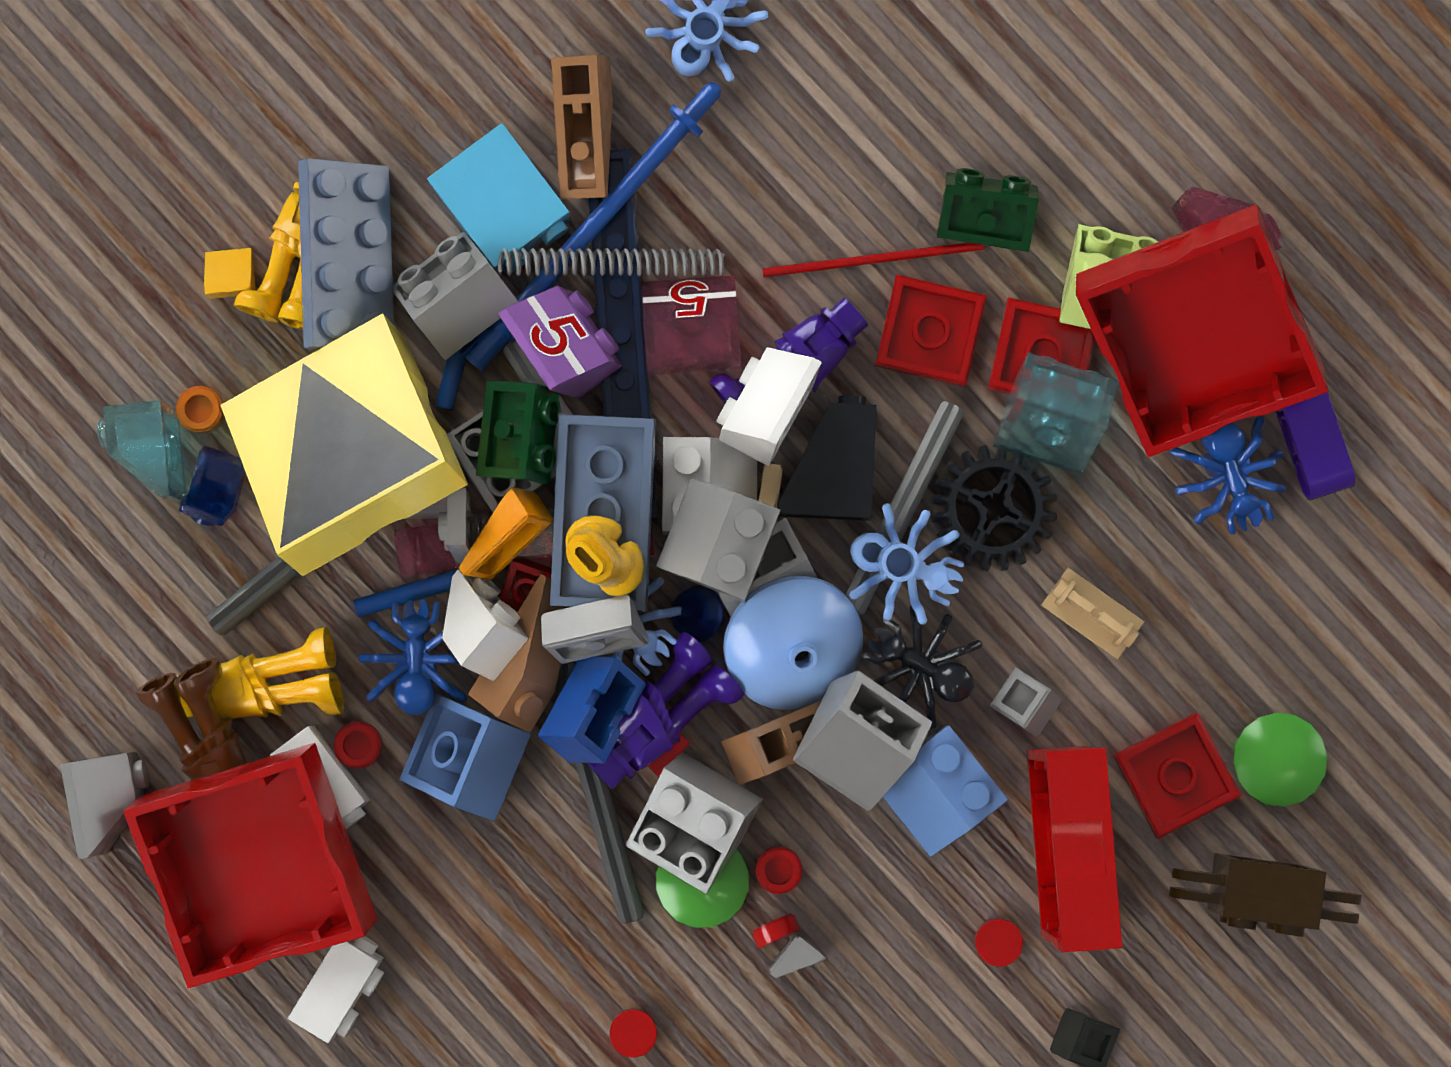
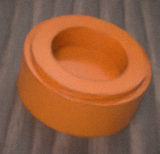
(200, 409)

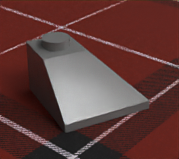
(98, 794)

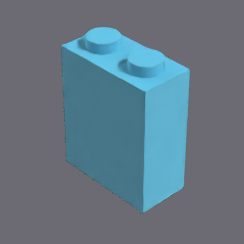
(500, 198)

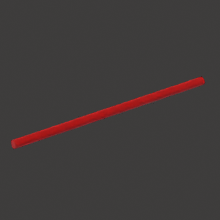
(871, 259)

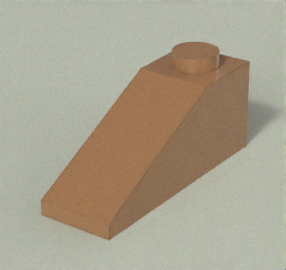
(583, 124)
(532, 674)
(768, 745)

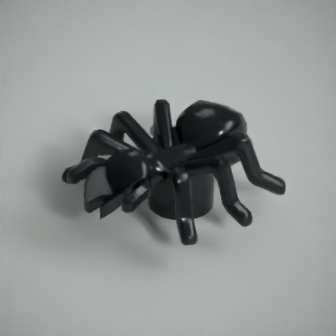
(926, 668)

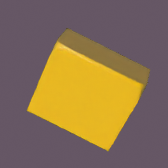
(228, 273)

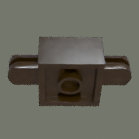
(1266, 891)

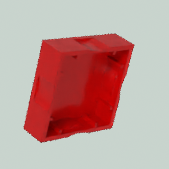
(1201, 331)
(1074, 848)
(251, 865)

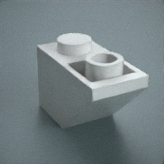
(481, 626)

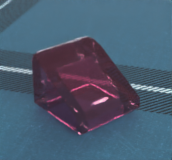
(422, 552)

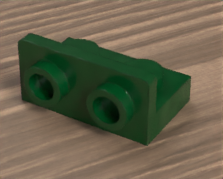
(988, 210)
(518, 432)

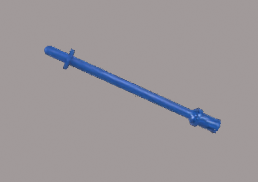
(494, 338)

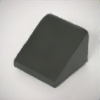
(1084, 1039)

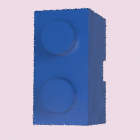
(590, 709)

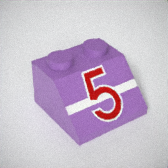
(562, 340)

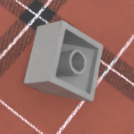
(718, 539)

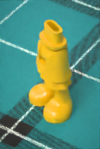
(267, 299)
(598, 559)
(248, 693)

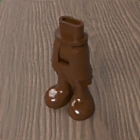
(220, 745)

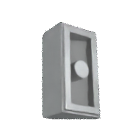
(593, 629)

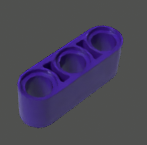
(1316, 447)

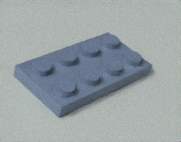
(344, 247)
(604, 472)

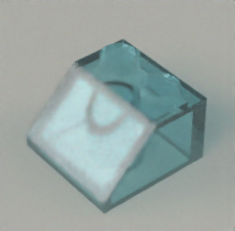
(1056, 413)
(147, 444)

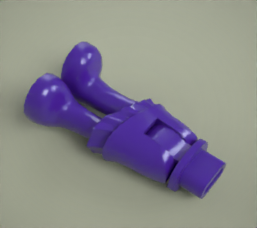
(821, 336)
(654, 730)

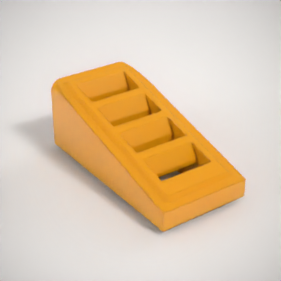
(507, 533)

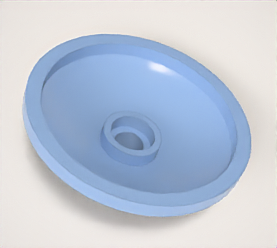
(777, 625)

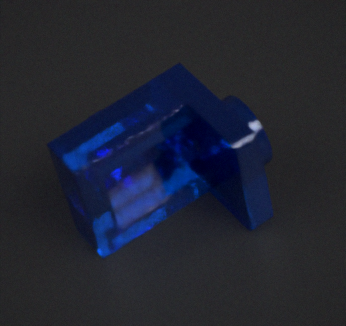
(214, 487)

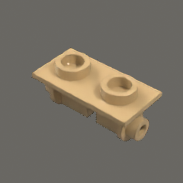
(1093, 613)

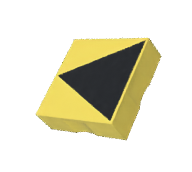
(342, 445)

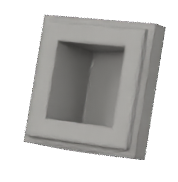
(1026, 702)
(795, 956)

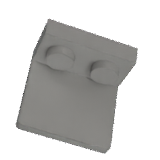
(455, 522)

